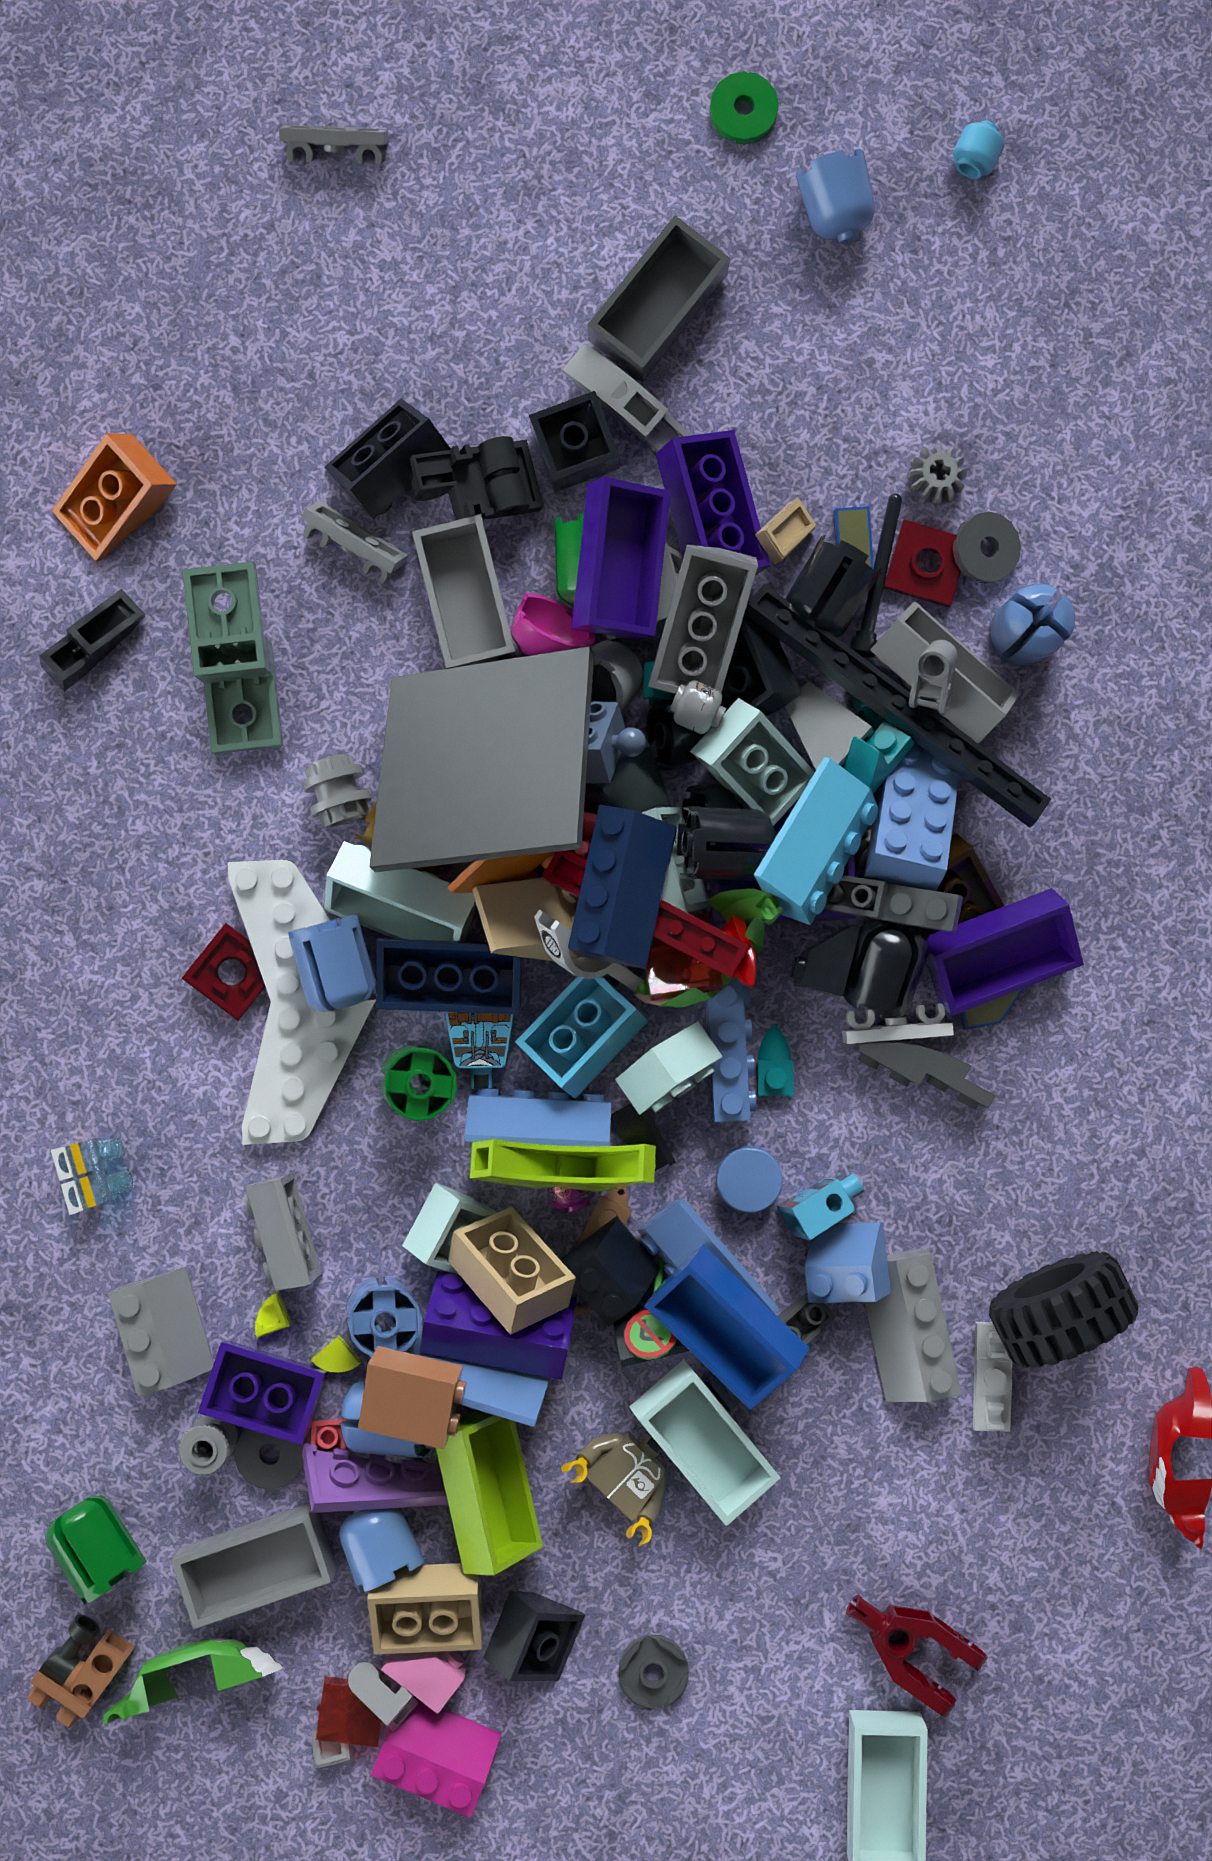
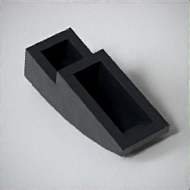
(91, 639)

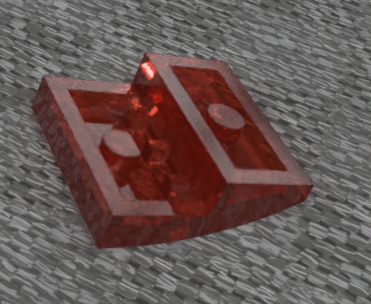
(674, 973)

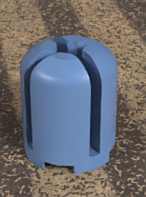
(1025, 608)
(333, 963)
(369, 1301)
(370, 1442)

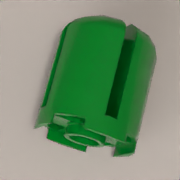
(567, 554)
(429, 1099)
(93, 1547)

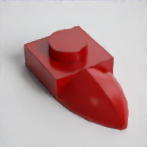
(747, 971)

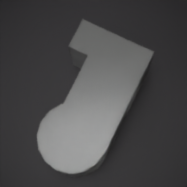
(370, 1688)

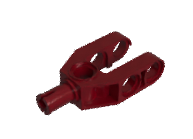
(915, 1624)

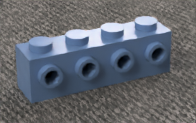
(729, 1033)

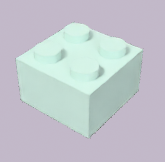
(669, 1069)

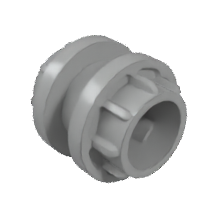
(336, 790)

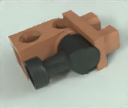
(71, 1679)

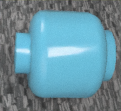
(978, 149)

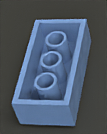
(913, 823)

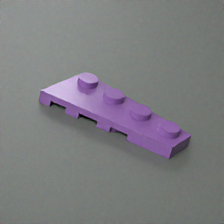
(361, 1483)

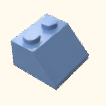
(848, 1264)

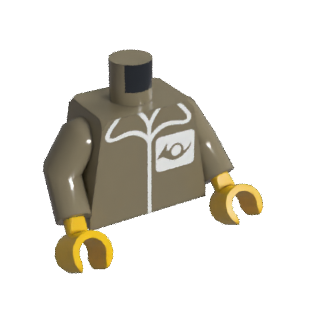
(626, 1475)

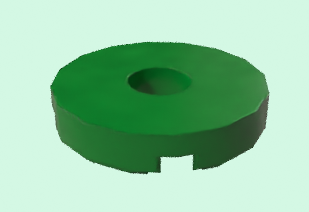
(749, 88)

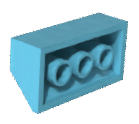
(817, 841)

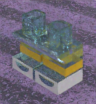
(97, 1187)

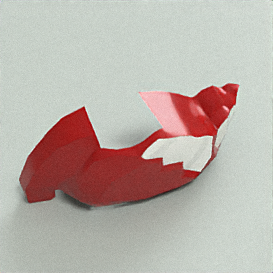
(1189, 1417)

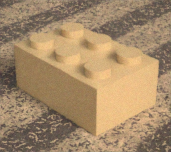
(511, 1269)
(427, 1611)

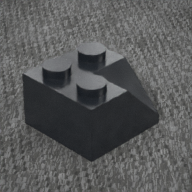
(574, 441)

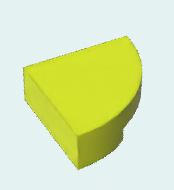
(271, 1316)
(336, 1357)

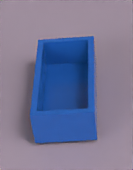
(727, 1327)

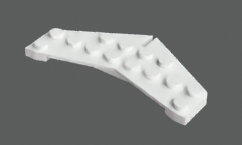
(299, 1045)

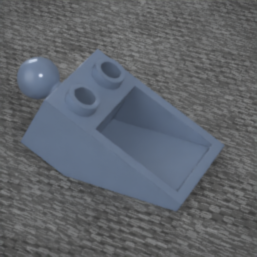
(608, 740)

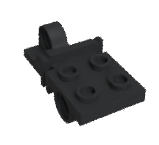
(483, 479)

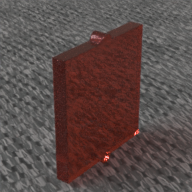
(345, 1717)

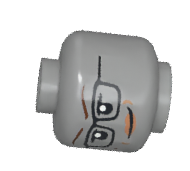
(697, 707)

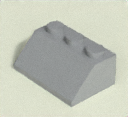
(282, 1232)
(161, 1331)

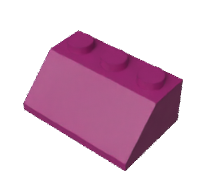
(438, 1757)

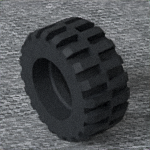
(1063, 1309)

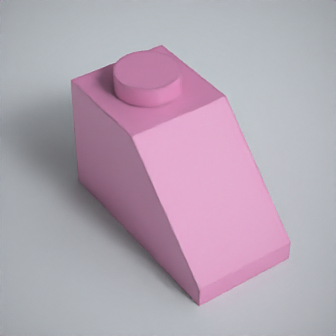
(427, 1675)

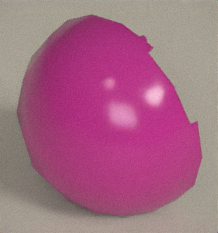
(545, 627)

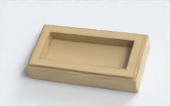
(786, 530)

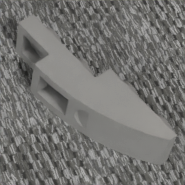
(623, 398)

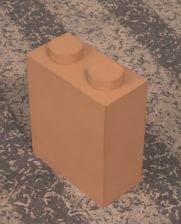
(411, 1397)

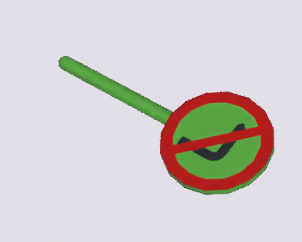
(646, 1334)

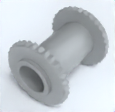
(198, 1454)

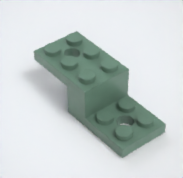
(232, 657)

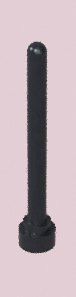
(865, 637)

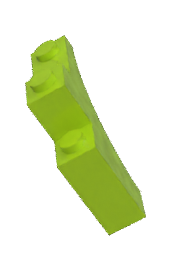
(562, 1166)

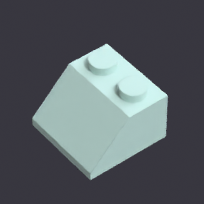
(438, 1219)

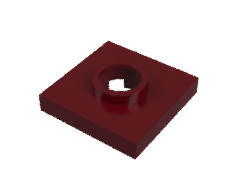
(907, 579)
(205, 978)

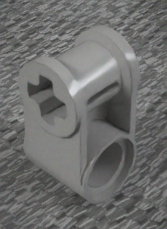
(933, 683)

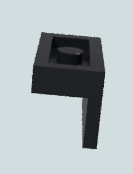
(642, 1130)

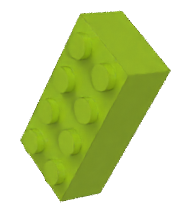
(489, 1494)

